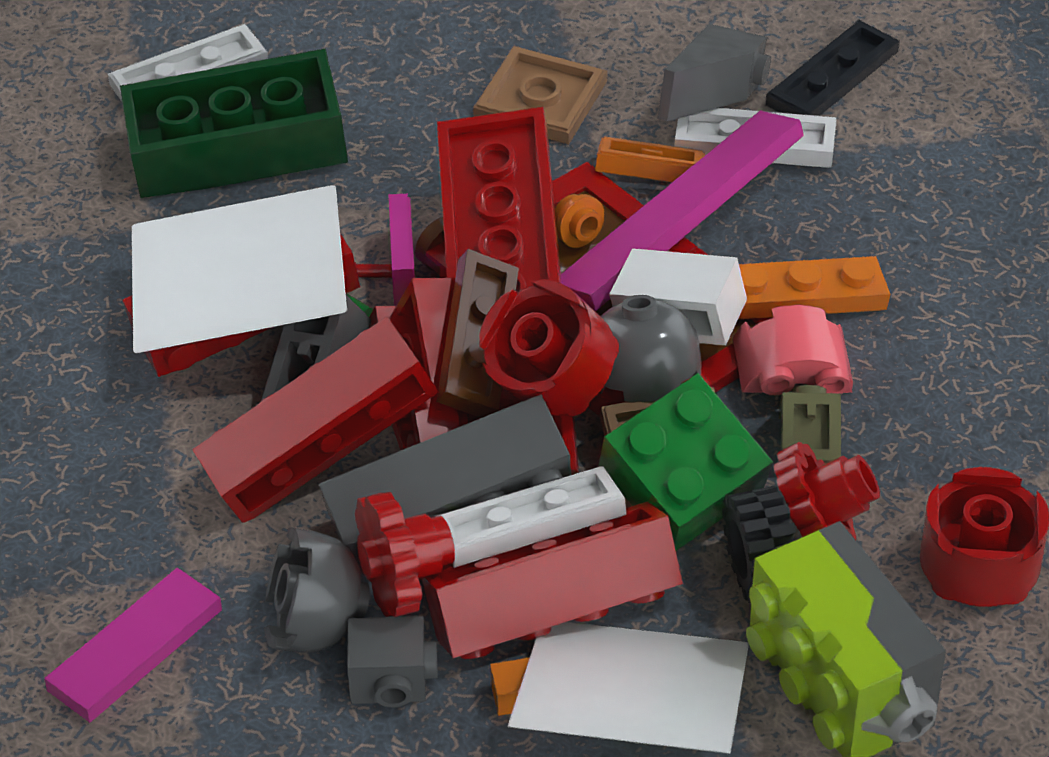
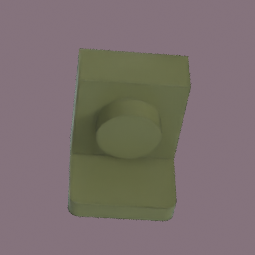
(813, 419)

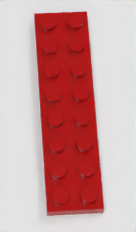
(503, 207)

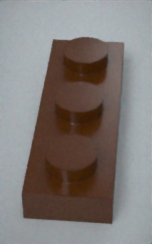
(463, 376)

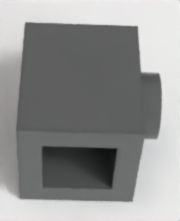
(389, 660)

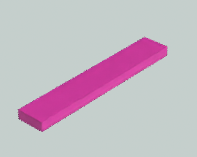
(684, 202)

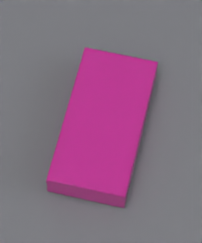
(401, 243)

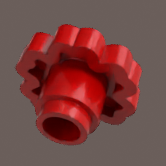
(824, 492)
(399, 551)

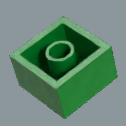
(685, 458)

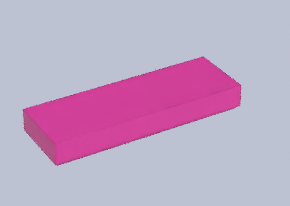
(133, 644)

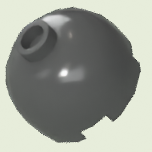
(655, 348)
(314, 592)

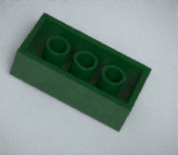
(233, 124)

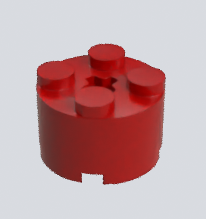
(548, 347)
(984, 538)

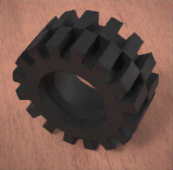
(754, 526)

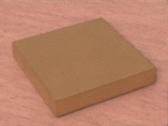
(545, 81)

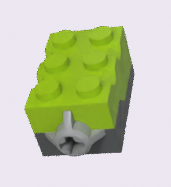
(845, 643)

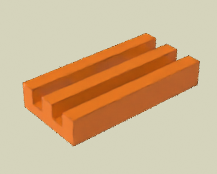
(644, 159)

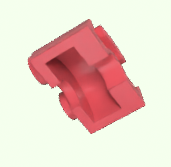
(792, 350)

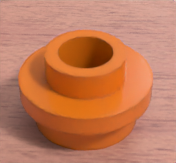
(578, 219)

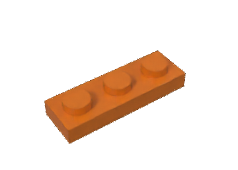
(828, 284)

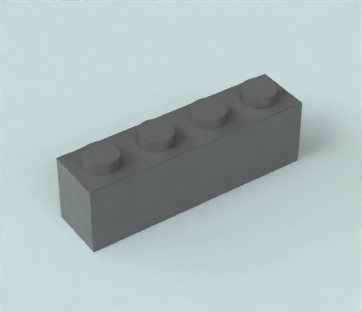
(457, 468)

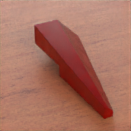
(423, 324)

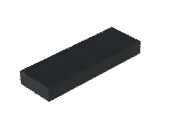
(833, 71)

